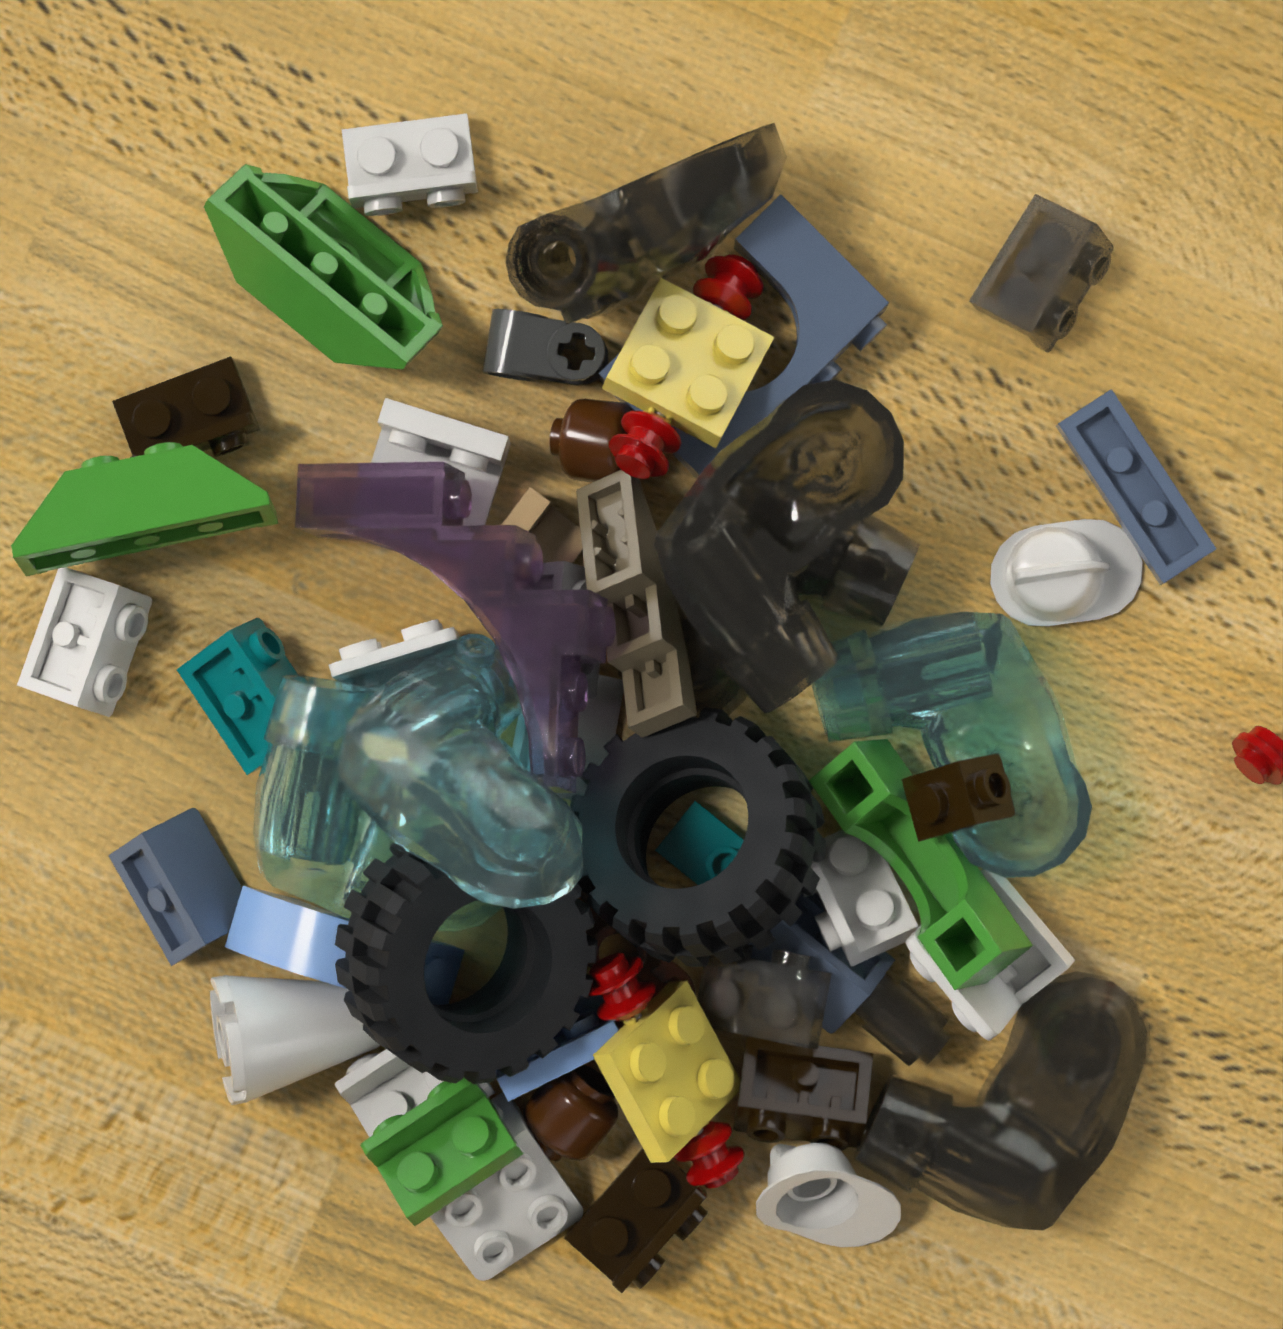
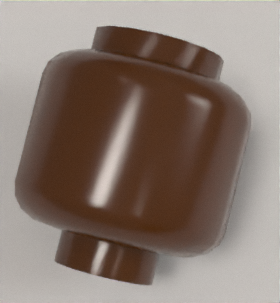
(584, 438)
(571, 1114)

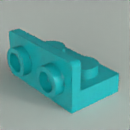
(238, 686)

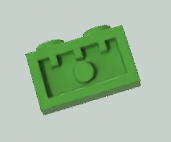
(441, 1148)

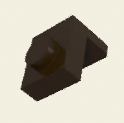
(958, 796)

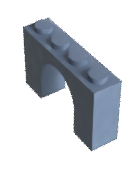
(829, 308)

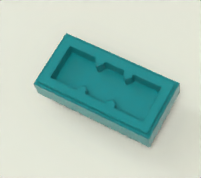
(700, 845)

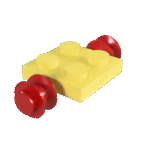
(687, 364)
(667, 1070)

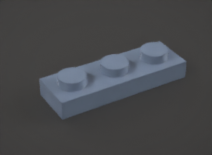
(1135, 487)

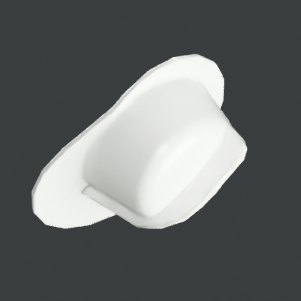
(1066, 572)
(823, 1199)

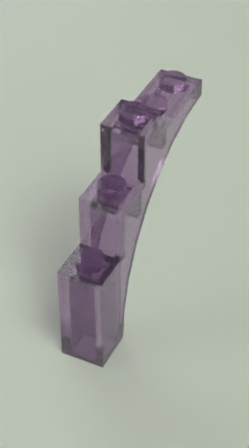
(494, 570)

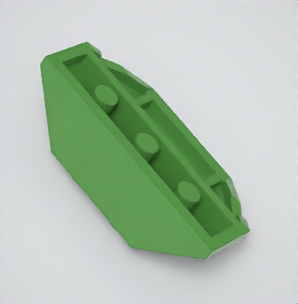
(324, 268)
(138, 506)

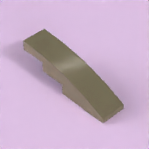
(648, 628)

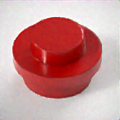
(1259, 755)

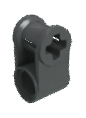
(532, 347)

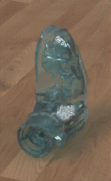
(971, 696)
(451, 790)
(305, 823)

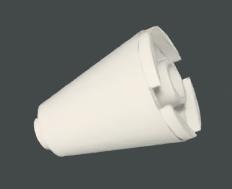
(280, 1032)

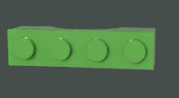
(959, 911)

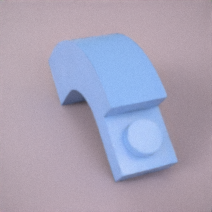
(304, 936)

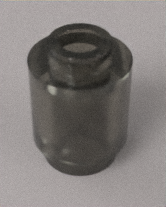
(904, 1021)

